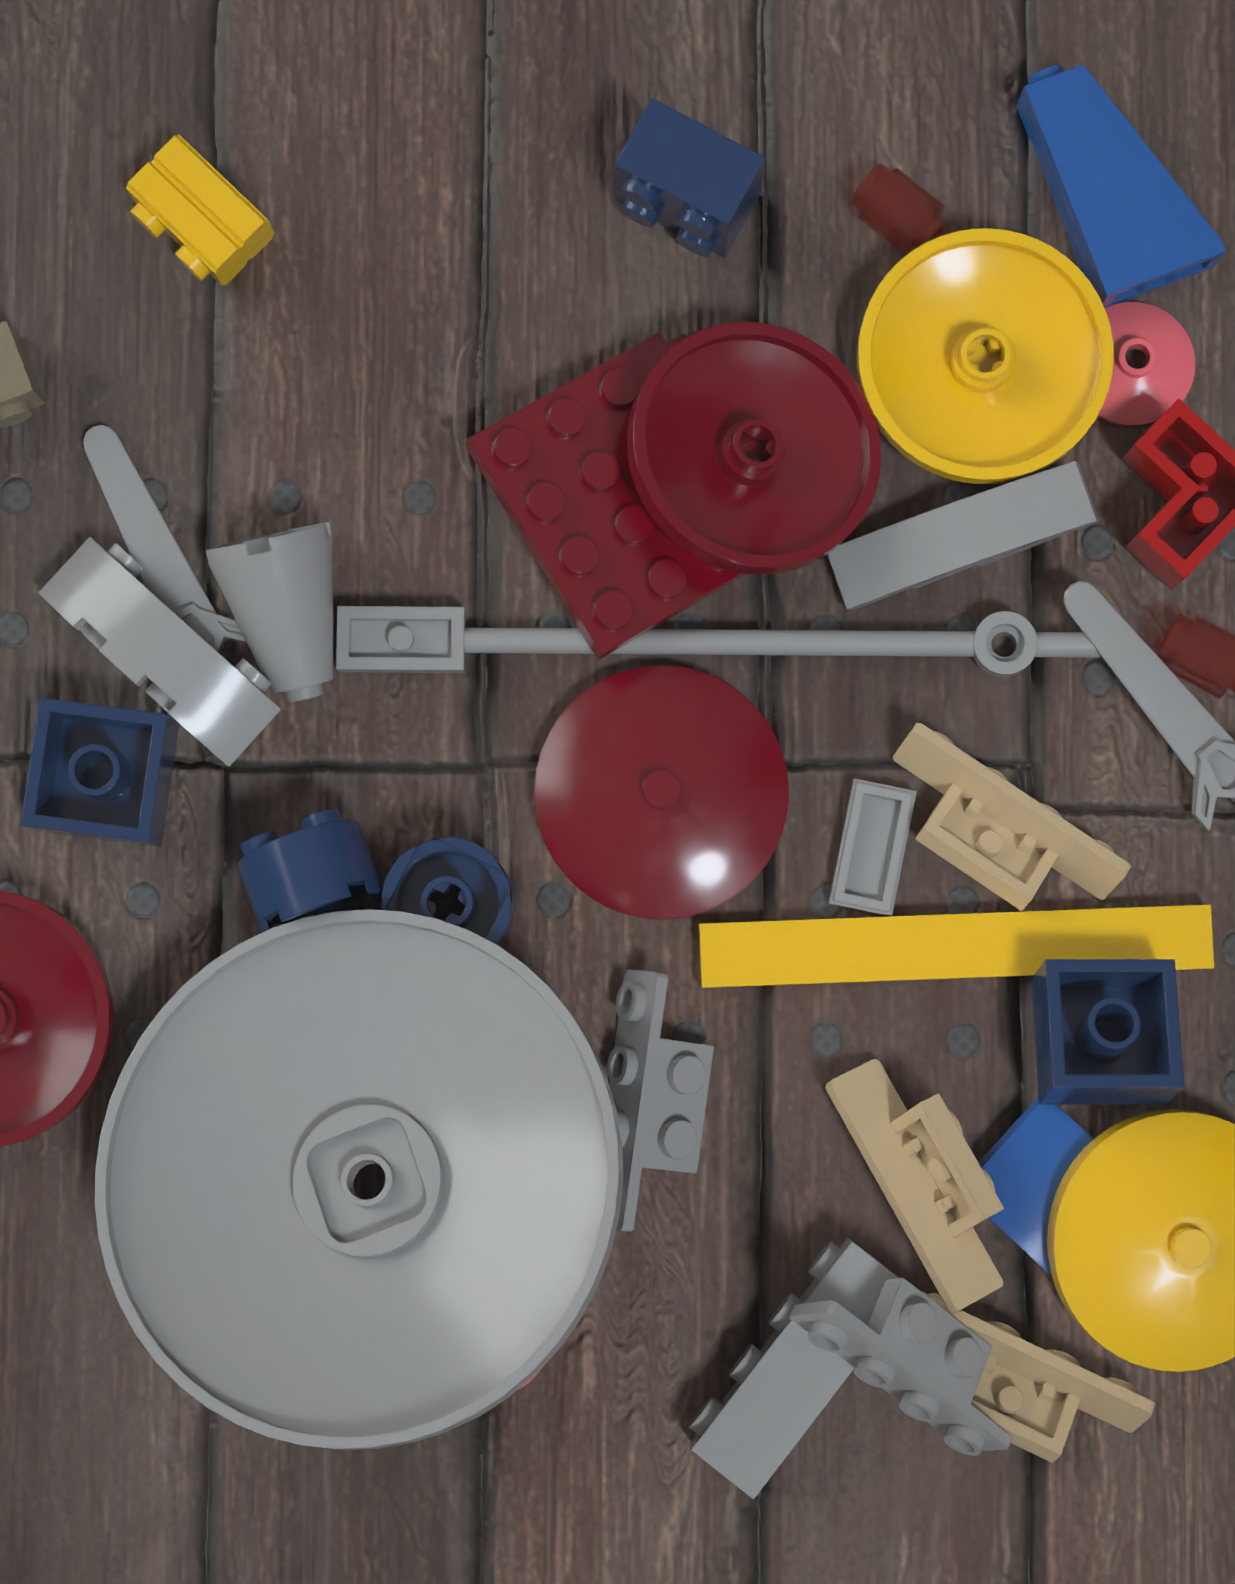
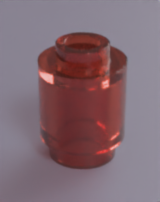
(898, 209)
(1200, 654)

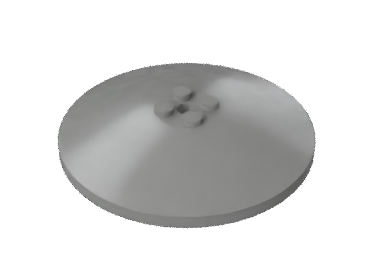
(239, 1161)

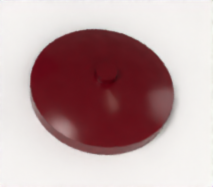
(753, 448)
(661, 792)
(51, 1017)

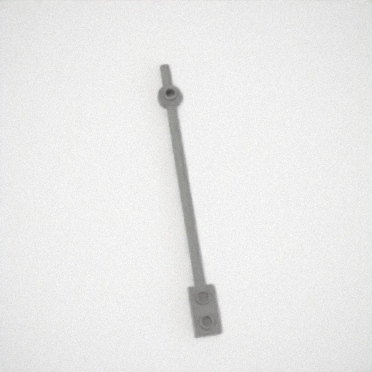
(437, 639)

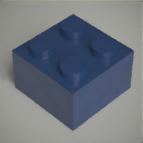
(687, 180)
(100, 772)
(1107, 1031)

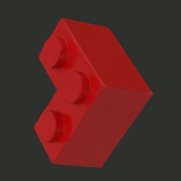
(1197, 478)

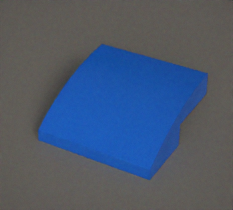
(1027, 1172)

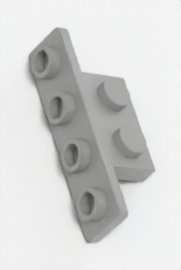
(655, 1088)
(916, 1357)

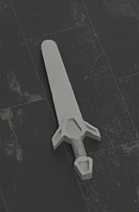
(151, 541)
(1165, 700)

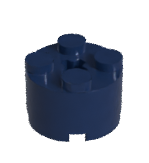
(447, 864)
(308, 871)

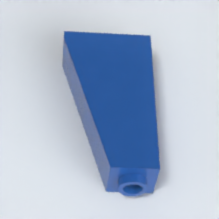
(1111, 191)

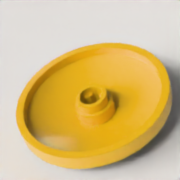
(985, 356)
(1150, 1240)

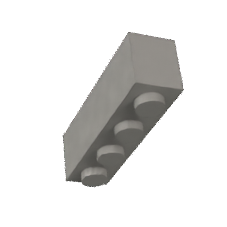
(788, 1379)

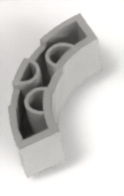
(148, 640)

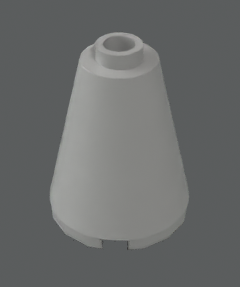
(283, 604)

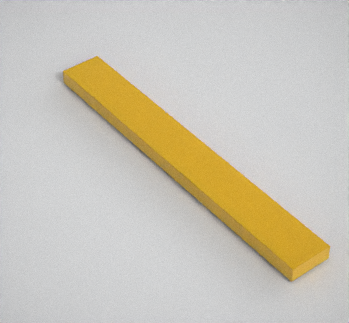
(947, 945)

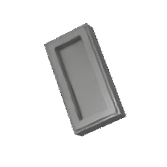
(872, 847)

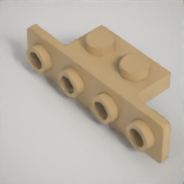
(998, 829)
(925, 1178)
(1039, 1390)

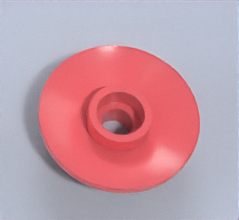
(1146, 393)

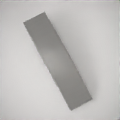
(963, 535)

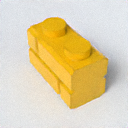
(198, 211)

